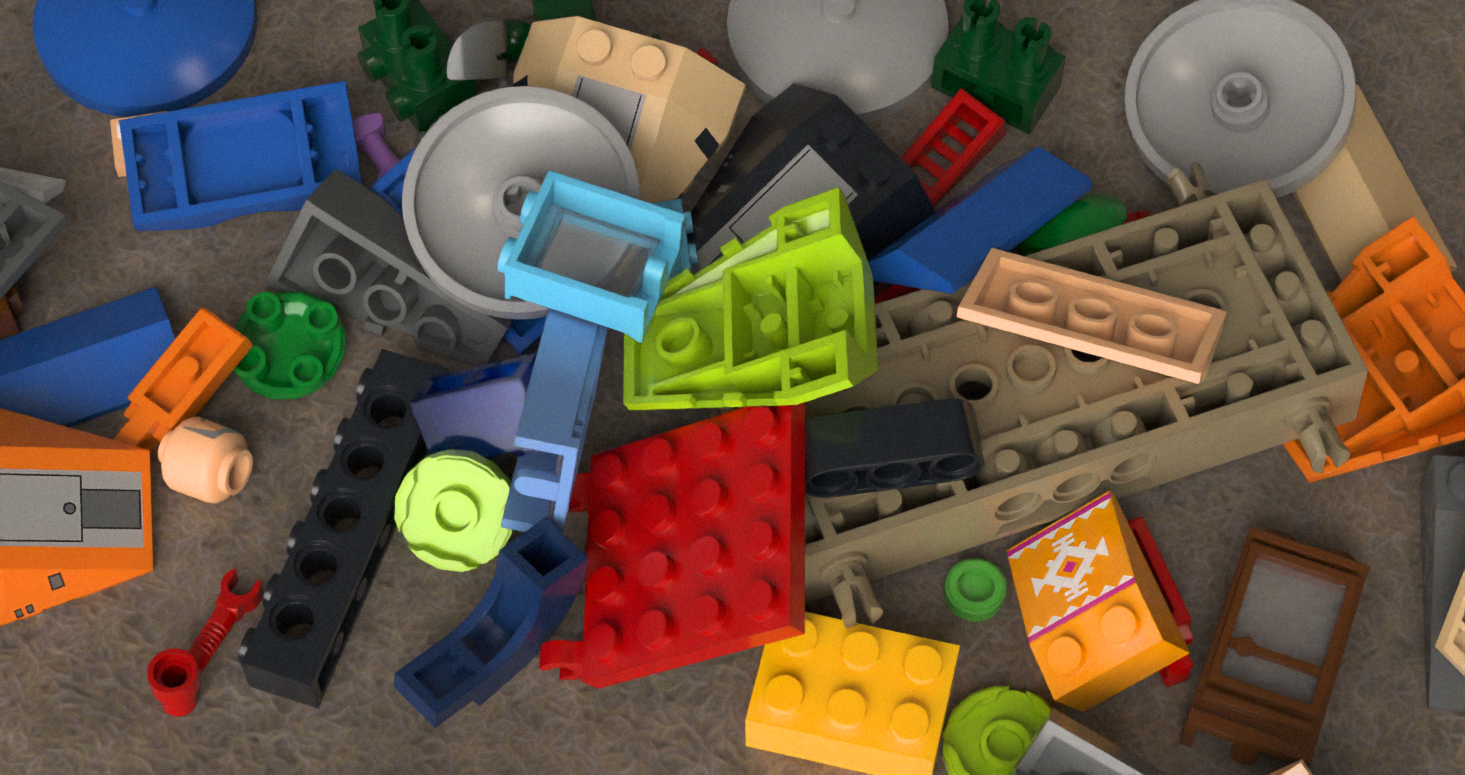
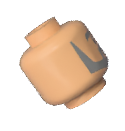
(205, 460)

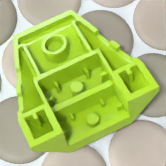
(765, 321)

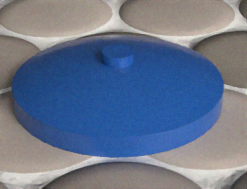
(142, 53)

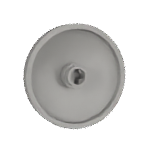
(861, 50)
(1242, 93)
(476, 171)

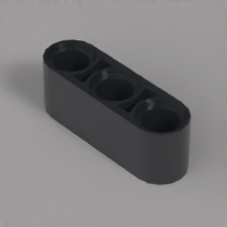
(891, 448)

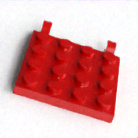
(690, 546)

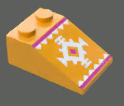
(1092, 605)

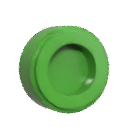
(975, 589)

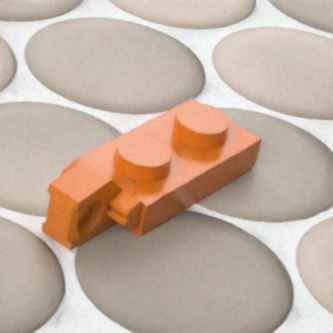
(182, 379)

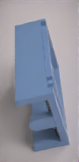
(555, 421)

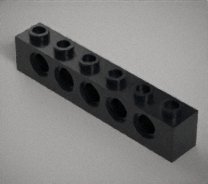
(305, 664)

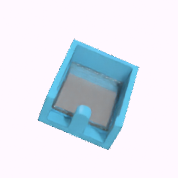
(593, 254)

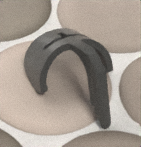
(479, 55)

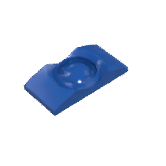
(237, 156)

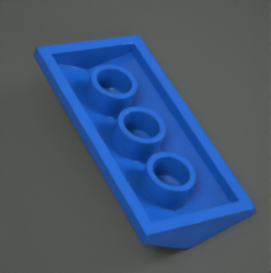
(990, 214)
(84, 361)

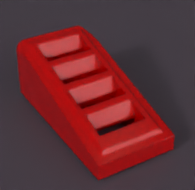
(976, 115)

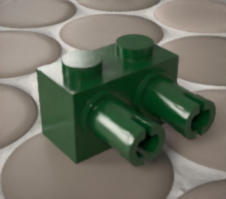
(411, 60)
(1001, 68)

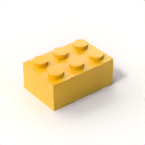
(853, 697)

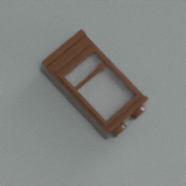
(1277, 648)

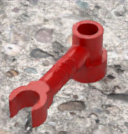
(176, 672)

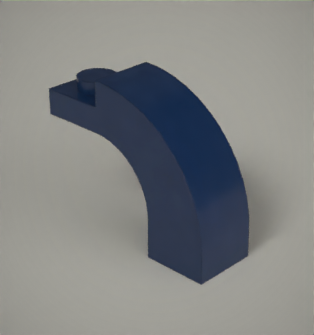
(521, 610)

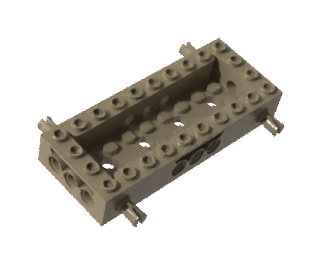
(1075, 428)

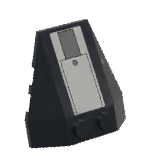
(797, 150)

